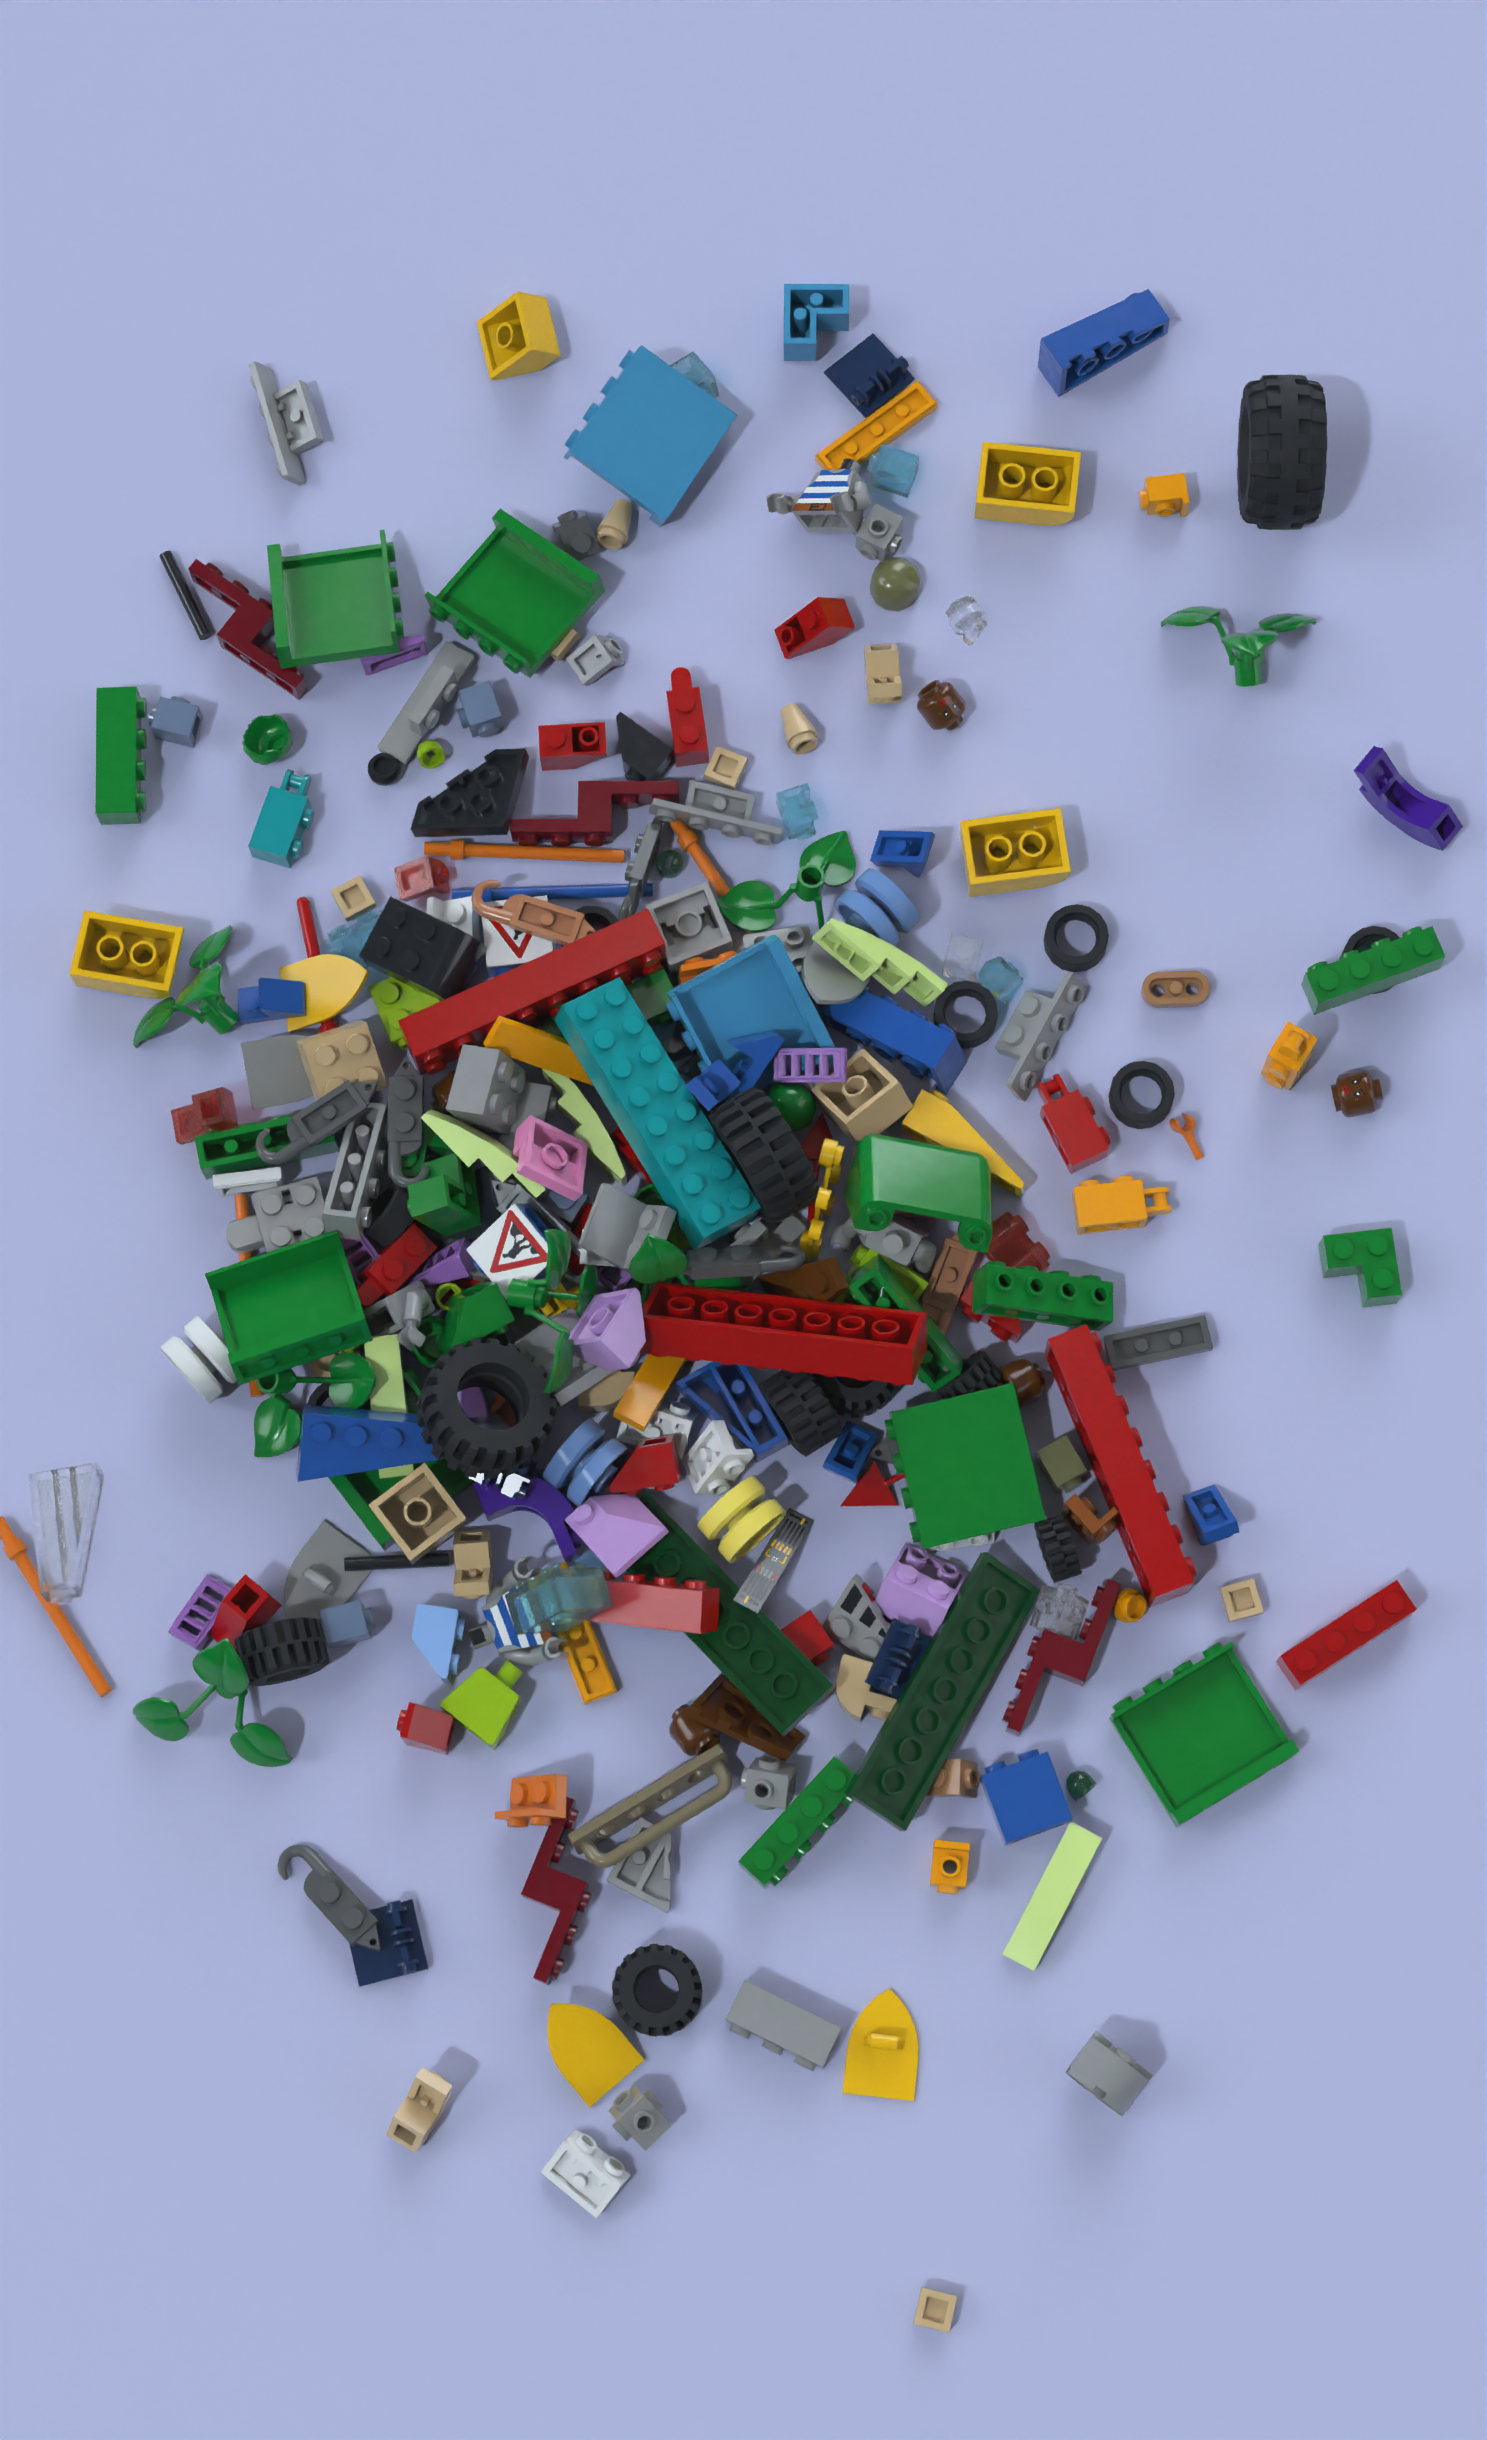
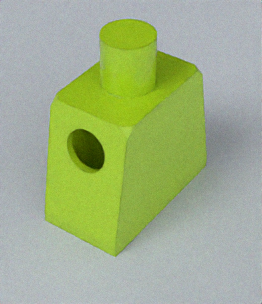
(486, 1703)

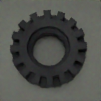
(976, 1374)
(1058, 1548)

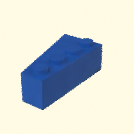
(1100, 341)
(900, 1035)
(357, 1440)

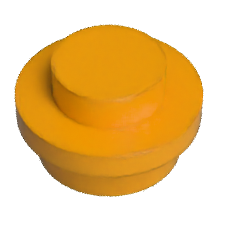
(1129, 1605)

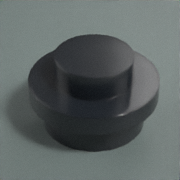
(384, 769)

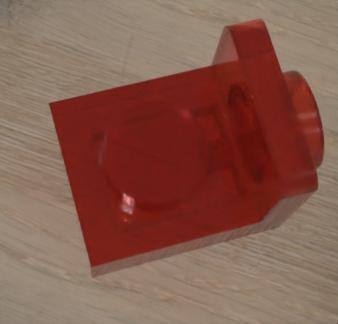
(422, 878)

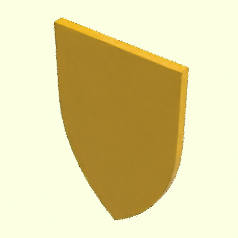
(329, 986)
(589, 2050)
(882, 2051)

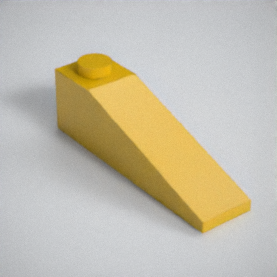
(940, 1124)

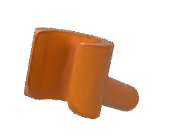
(1187, 1132)

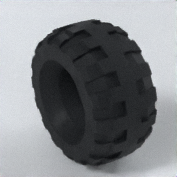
(1282, 452)

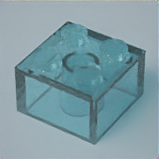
(558, 1599)

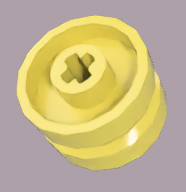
(741, 1519)

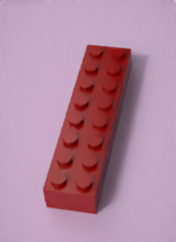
(534, 990)
(784, 1333)
(1119, 1466)

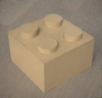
(341, 1056)
(864, 1103)
(418, 1513)

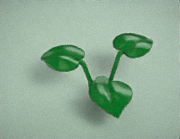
(1249, 645)
(825, 862)
(204, 987)
(662, 1260)
(533, 1295)
(279, 1427)
(227, 1675)

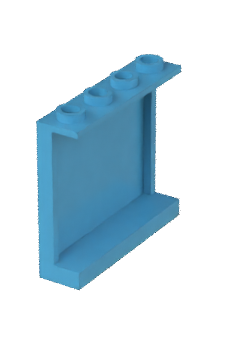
(650, 433)
(743, 998)

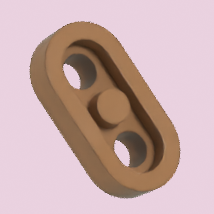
(1174, 987)

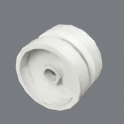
(200, 1361)

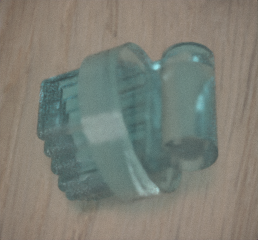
(1000, 979)

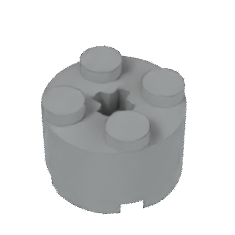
(1109, 2074)

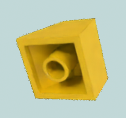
(518, 336)

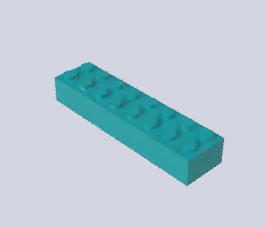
(657, 1113)

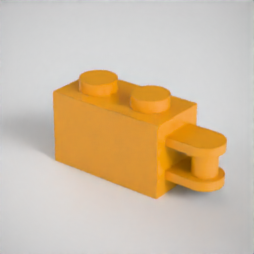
(1288, 1056)
(1116, 1204)

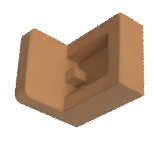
(956, 1778)

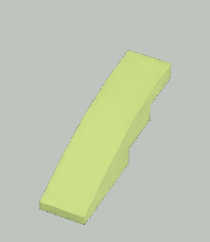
(872, 956)
(589, 1125)
(472, 1144)
(389, 1392)
(1052, 1896)

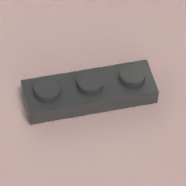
(1158, 1343)

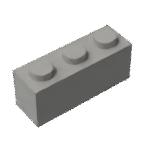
(782, 2026)

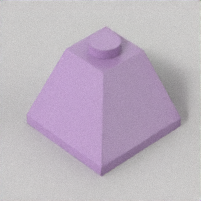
(611, 1330)
(616, 1529)

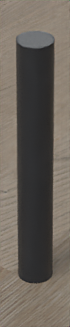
(185, 595)
(394, 1562)

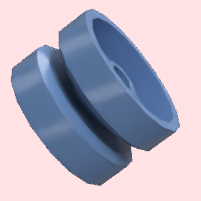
(877, 907)
(585, 1462)

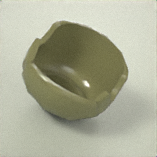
(895, 584)

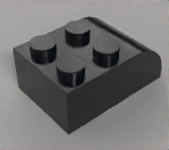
(422, 951)

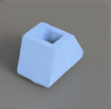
(436, 1636)

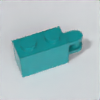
(283, 822)

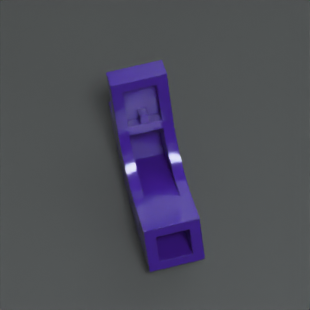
(1403, 805)
(541, 1500)

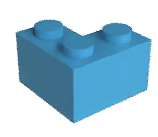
(810, 310)

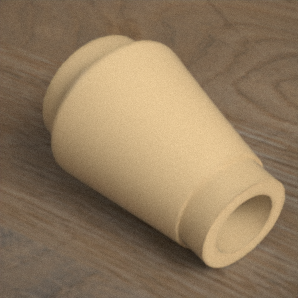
(615, 526)
(798, 731)

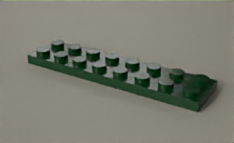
(747, 1643)
(942, 1692)

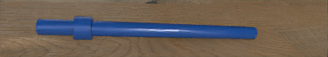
(554, 892)

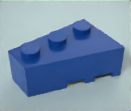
(734, 1396)

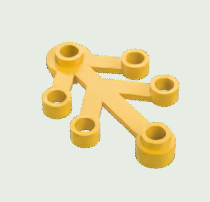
(830, 1157)

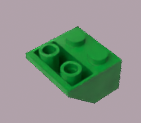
(475, 1315)

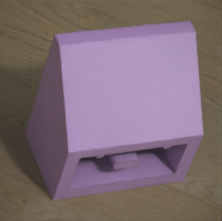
(919, 1589)

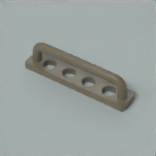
(647, 1800)

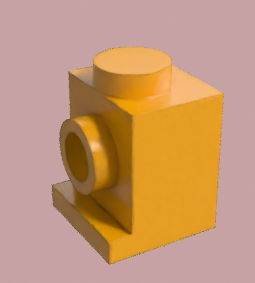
(1165, 495)
(949, 1851)

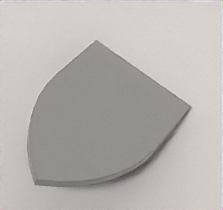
(829, 979)
(275, 1071)
(319, 1576)

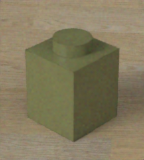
(1061, 1465)

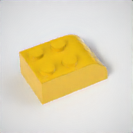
(1027, 484)
(1014, 852)
(126, 955)

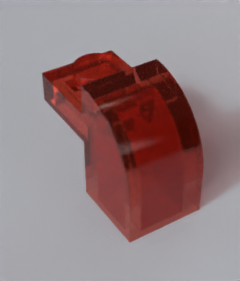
(209, 1112)

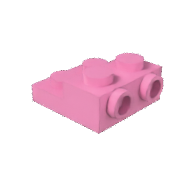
(551, 1157)

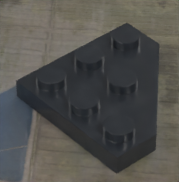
(475, 800)

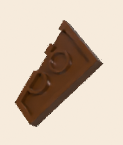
(814, 1281)
(731, 1713)

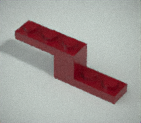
(247, 628)
(595, 813)
(1061, 1656)
(557, 1892)

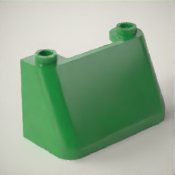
(923, 1181)

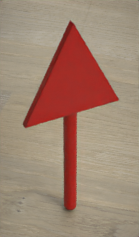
(812, 1148)
(872, 1489)

